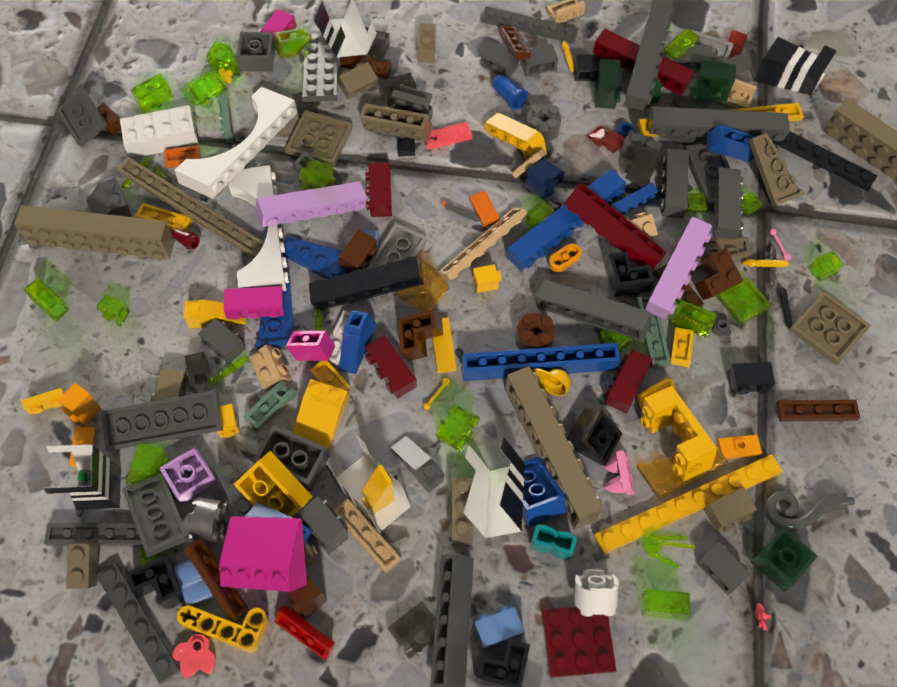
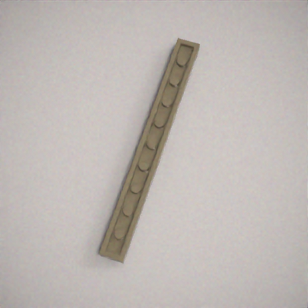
(191, 207)

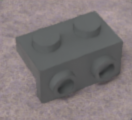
(412, 97)

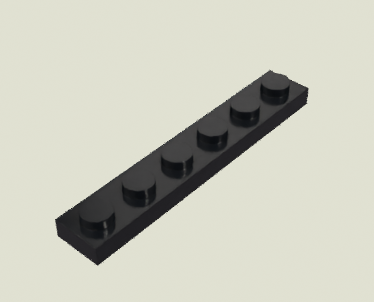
(828, 161)

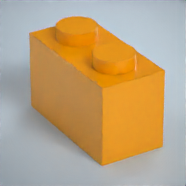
(79, 405)

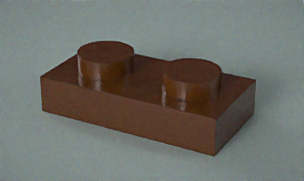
(111, 118)

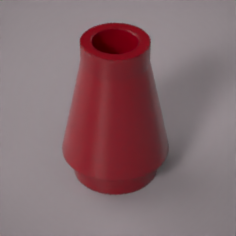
(187, 239)

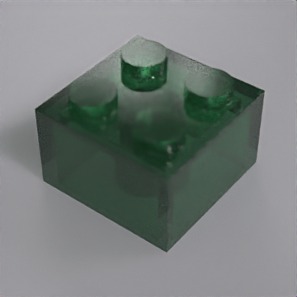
(714, 81)
(608, 83)
(784, 559)

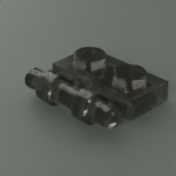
(411, 624)

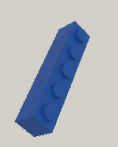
(636, 198)

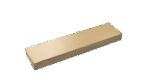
(367, 536)

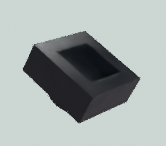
(406, 146)

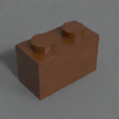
(358, 251)
(306, 599)

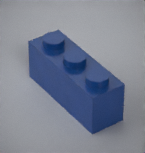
(730, 143)

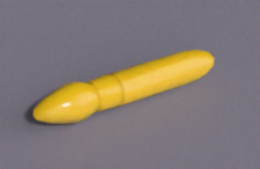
(568, 56)
(765, 263)

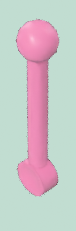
(786, 257)

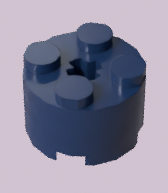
(543, 178)

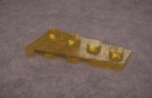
(664, 481)

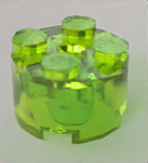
(457, 427)

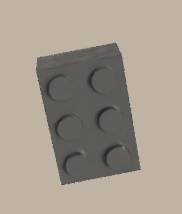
(296, 453)

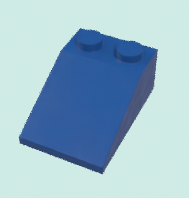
(541, 494)

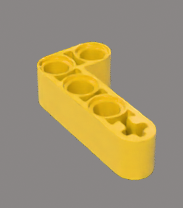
(516, 134)
(220, 625)

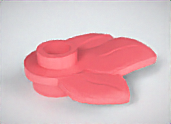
(192, 658)

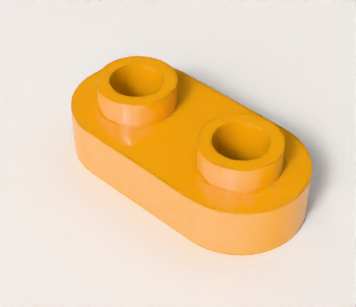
(563, 258)

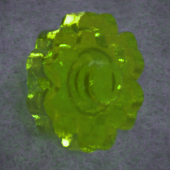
(316, 175)

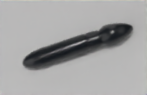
(785, 307)

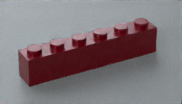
(615, 47)
(614, 227)

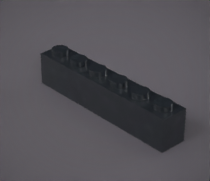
(366, 283)

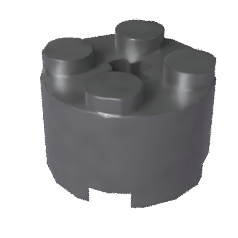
(545, 120)
(207, 520)

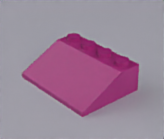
(263, 554)

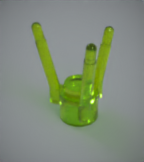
(653, 544)

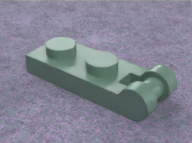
(225, 118)
(270, 405)

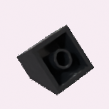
(594, 435)

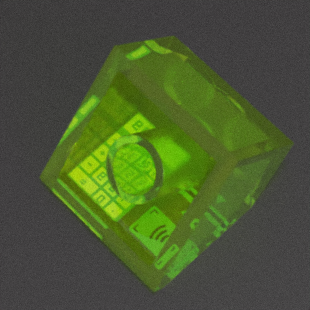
(204, 88)

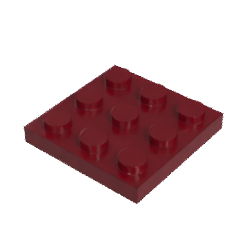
(577, 643)

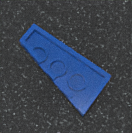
(314, 257)
(277, 330)

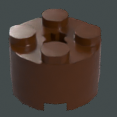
(535, 331)

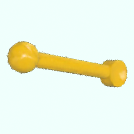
(445, 382)

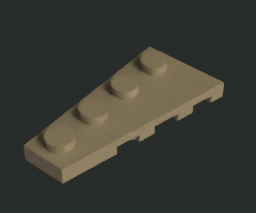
(776, 178)
(737, 248)

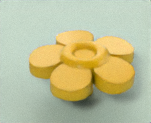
(226, 75)

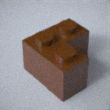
(722, 274)
(414, 332)

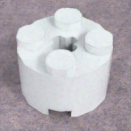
(596, 593)

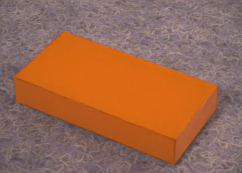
(484, 208)

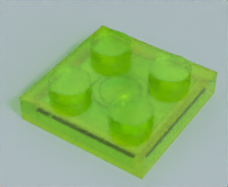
(744, 301)

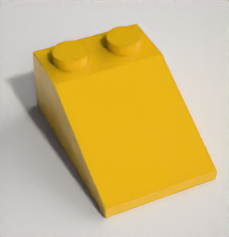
(321, 413)

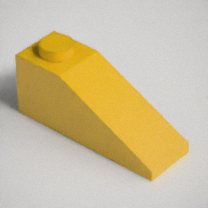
(201, 312)
(378, 490)

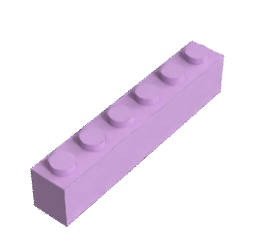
(310, 204)
(678, 268)

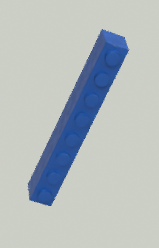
(560, 224)
(568, 358)

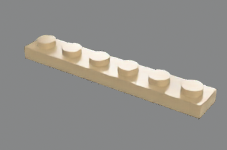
(479, 246)

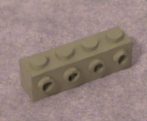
(396, 122)

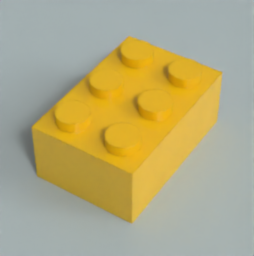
(273, 486)

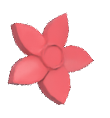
(761, 616)

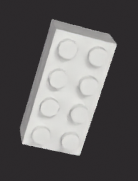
(158, 131)

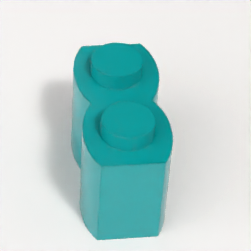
(559, 543)

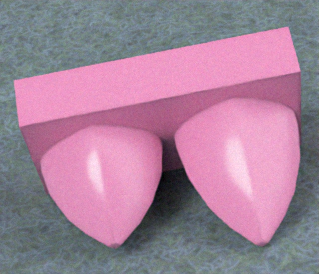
(624, 481)

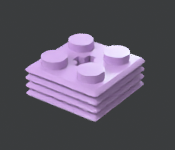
(176, 471)

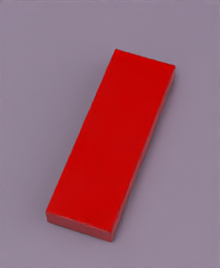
(304, 632)

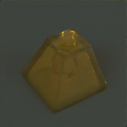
(427, 295)

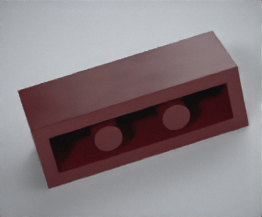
(379, 189)
(390, 367)
(628, 380)

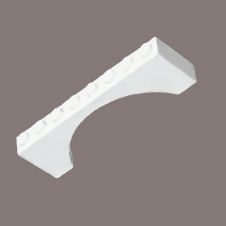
(214, 173)
(269, 264)

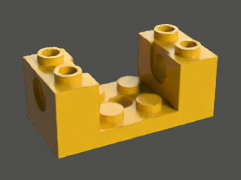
(697, 449)

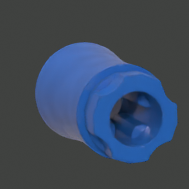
(510, 92)

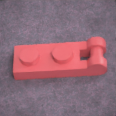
(449, 135)

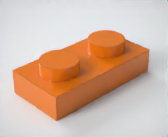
(176, 156)

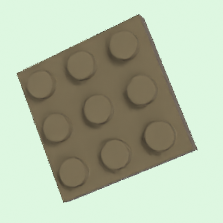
(320, 137)
(830, 328)

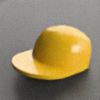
(554, 381)

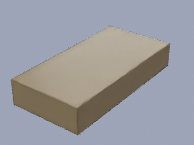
(527, 164)

